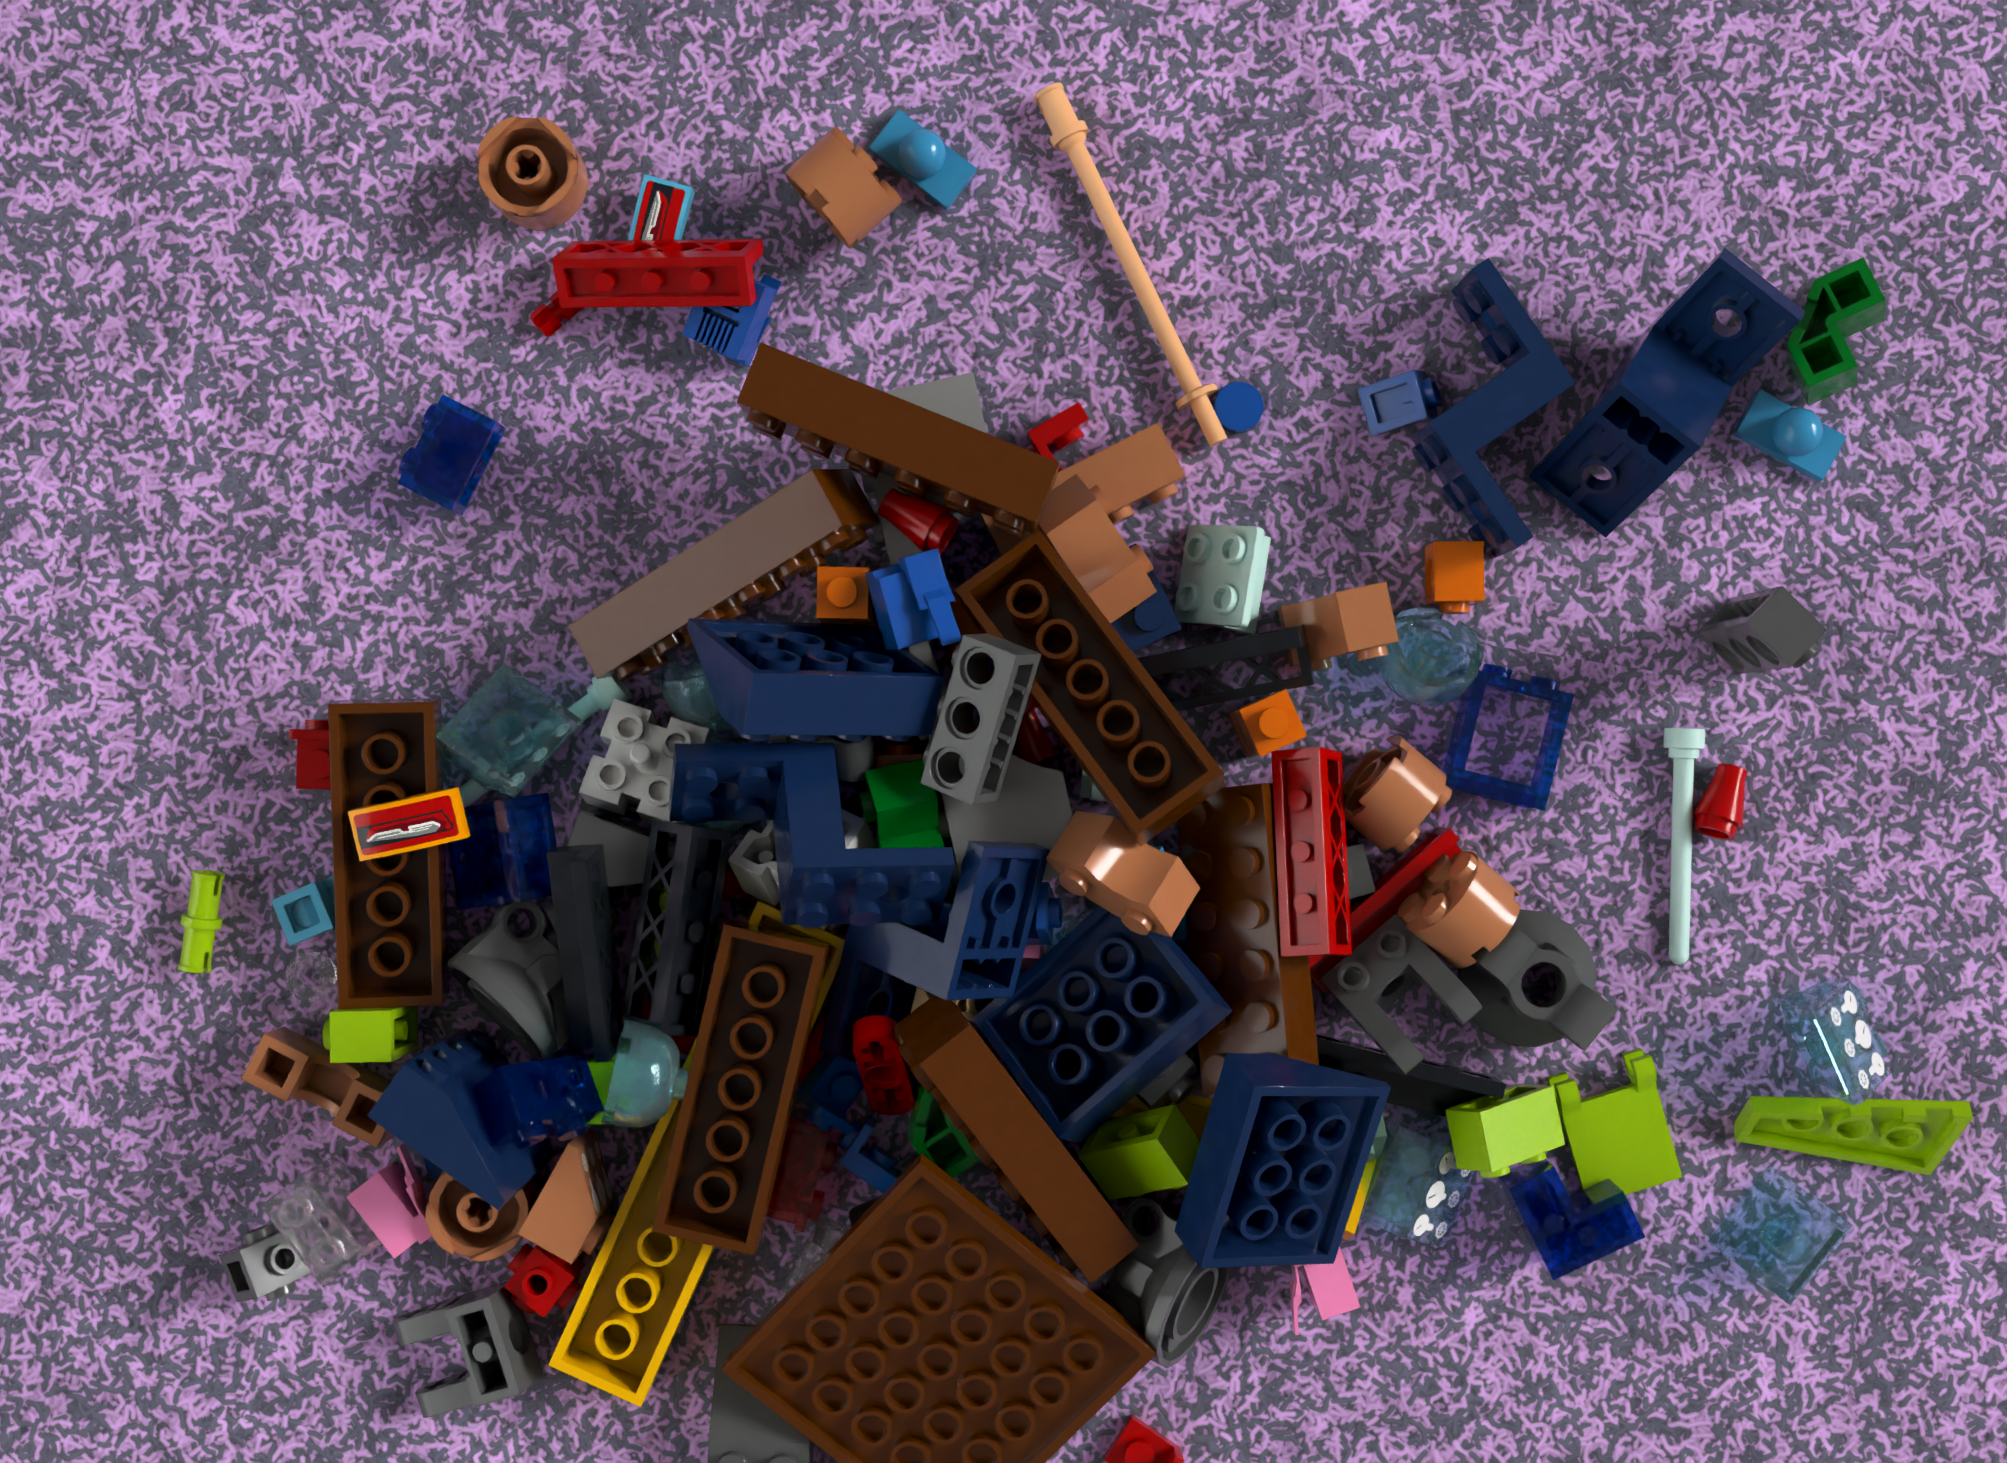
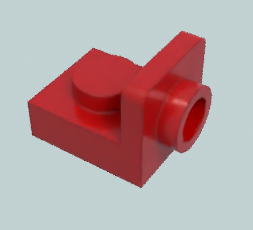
(1059, 430)
(312, 755)
(1142, 1444)

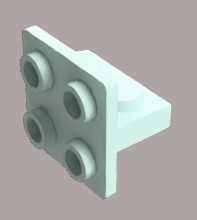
(1222, 577)

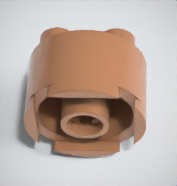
(525, 144)
(842, 187)
(1393, 794)
(1461, 908)
(473, 1227)

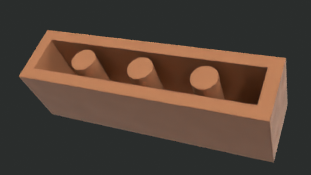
(1126, 474)

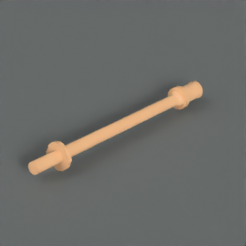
(1070, 137)

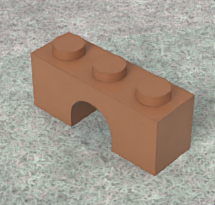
(301, 1069)

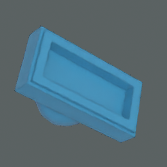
(922, 159)
(1789, 435)

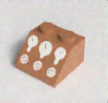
(574, 1202)

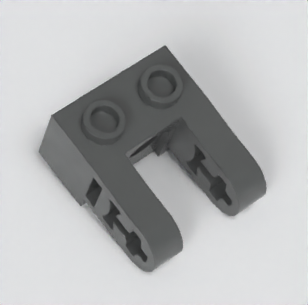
(1384, 971)
(493, 1343)

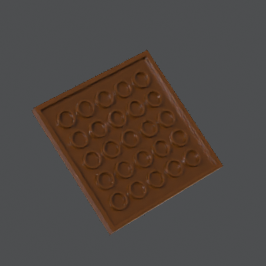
(937, 1338)

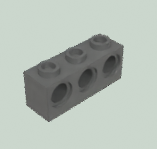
(1763, 632)
(1001, 710)

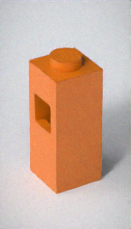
(844, 596)
(1267, 724)

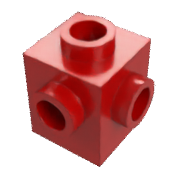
(533, 1294)

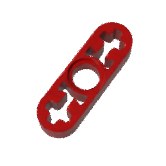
(879, 1079)

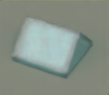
(1780, 1235)

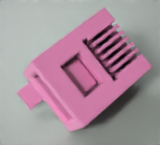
(394, 1205)
(1328, 1287)

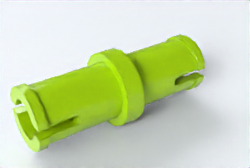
(201, 921)

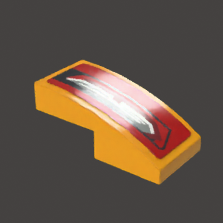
(409, 824)

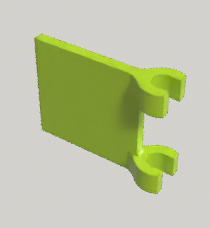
(1618, 1131)

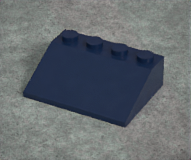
(814, 680)
(1099, 1021)
(437, 1115)
(1278, 1162)

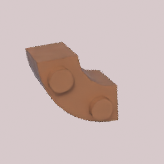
(1093, 549)
(1343, 624)
(1131, 881)

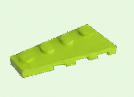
(1875, 1132)

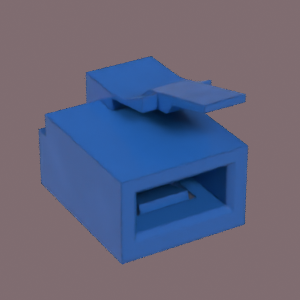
(734, 329)
(913, 601)

